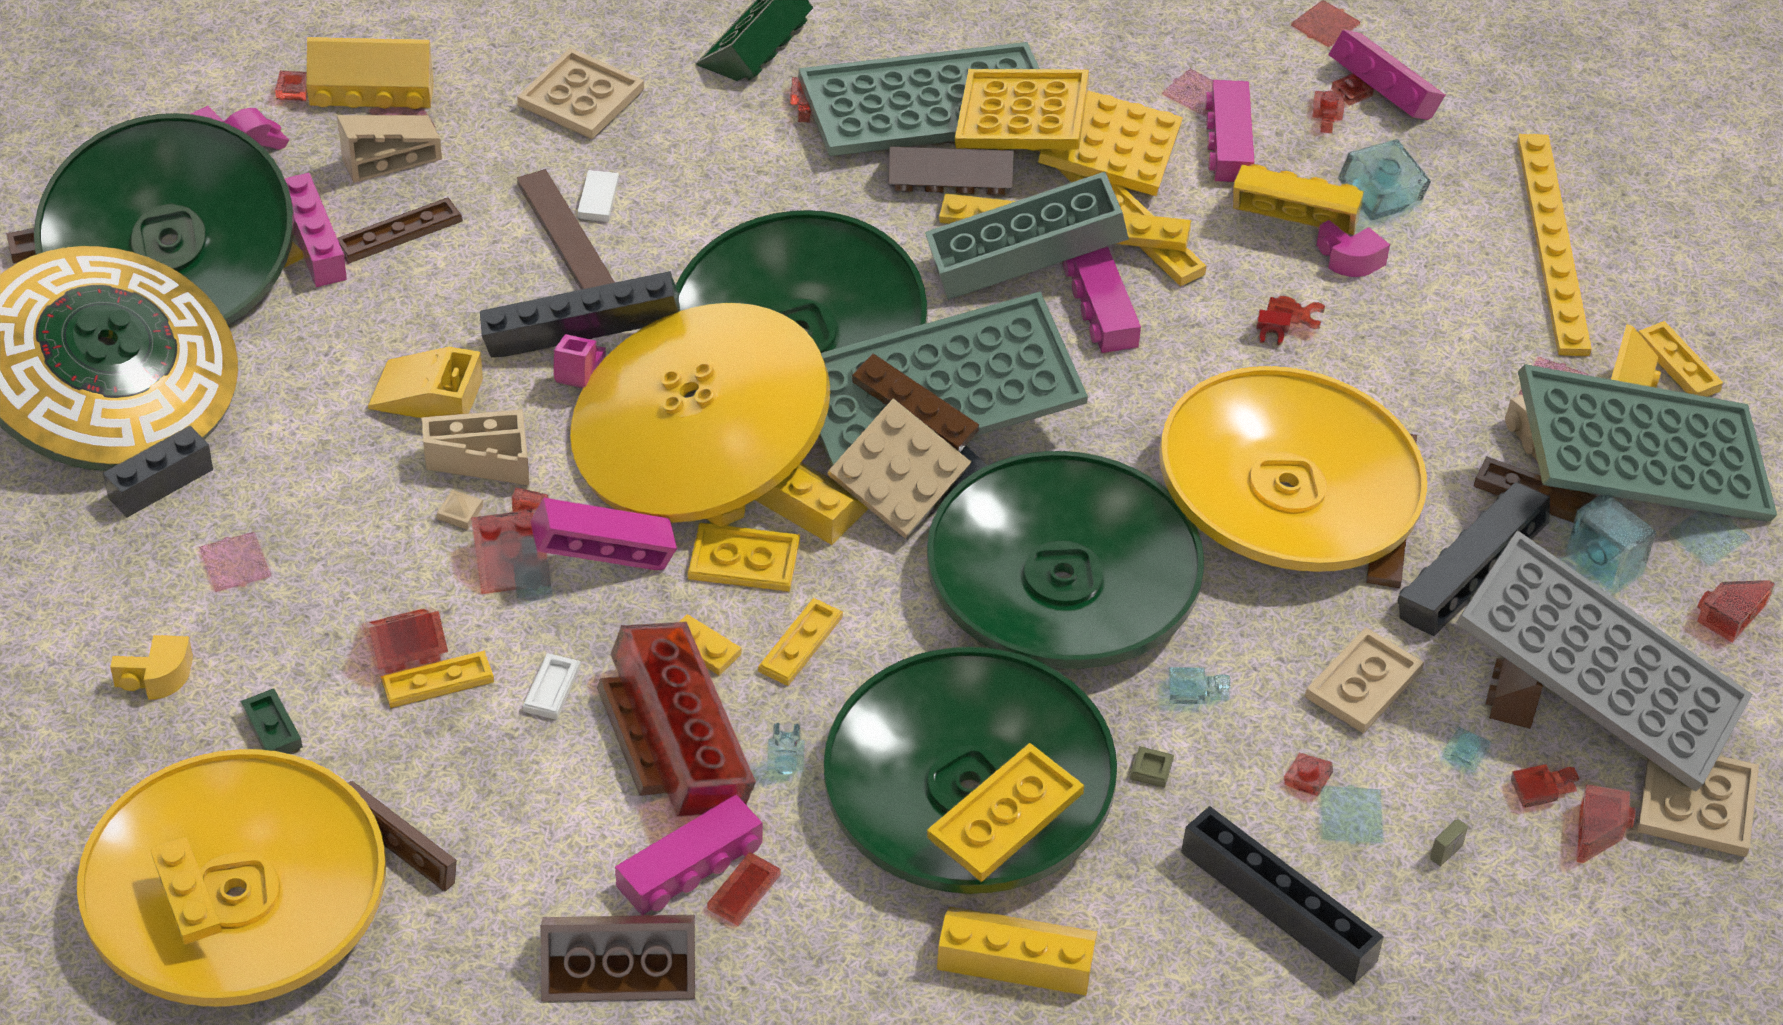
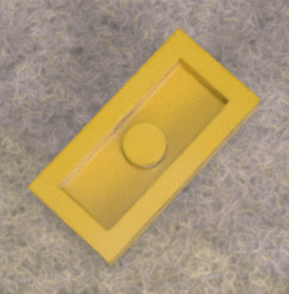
(714, 648)

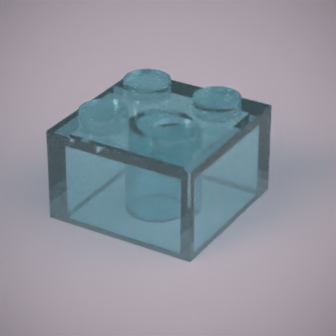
(1388, 178)
(1610, 542)

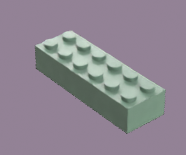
(1027, 235)

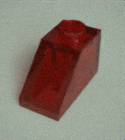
(1733, 606)
(1602, 820)

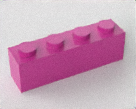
(1386, 74)
(1230, 127)
(315, 232)
(1104, 300)
(603, 534)
(689, 855)

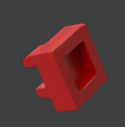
(1273, 322)

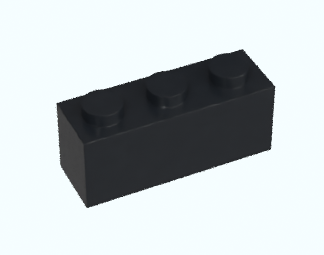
(158, 471)

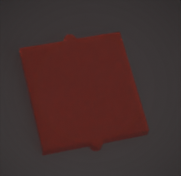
(1325, 23)

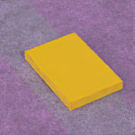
(744, 557)

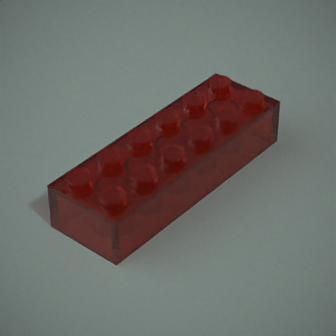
(681, 717)

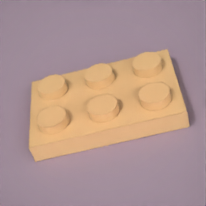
(1364, 680)

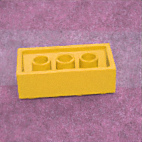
(369, 72)
(1297, 198)
(1636, 360)
(814, 503)
(1016, 950)

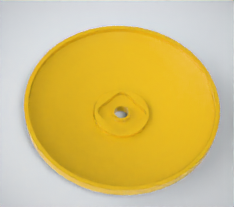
(1342, 451)
(709, 453)
(256, 823)

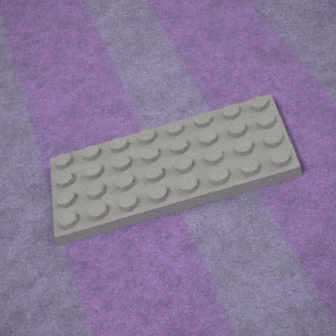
(1605, 660)

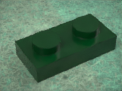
(271, 722)

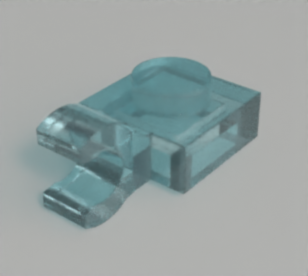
(531, 574)
(1192, 686)

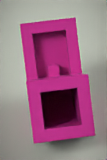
(255, 125)
(1355, 254)
(576, 360)

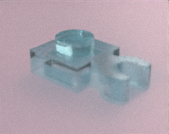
(786, 750)

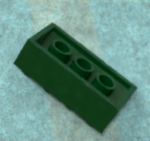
(755, 37)

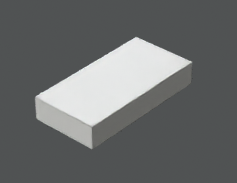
(598, 196)
(551, 686)

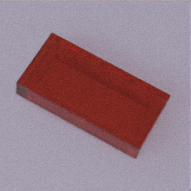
(744, 889)

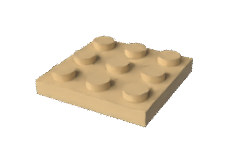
(580, 93)
(899, 468)
(1712, 817)

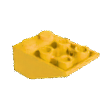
(429, 383)

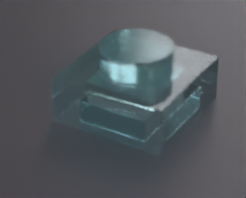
(1466, 749)

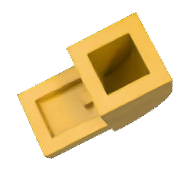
(159, 673)

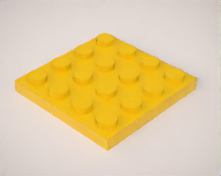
(1022, 109)
(1122, 141)

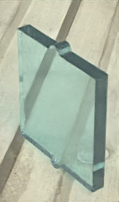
(1709, 535)
(1351, 814)

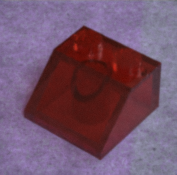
(498, 545)
(405, 639)

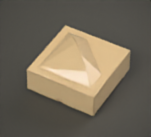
(459, 509)

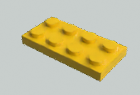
(1005, 812)

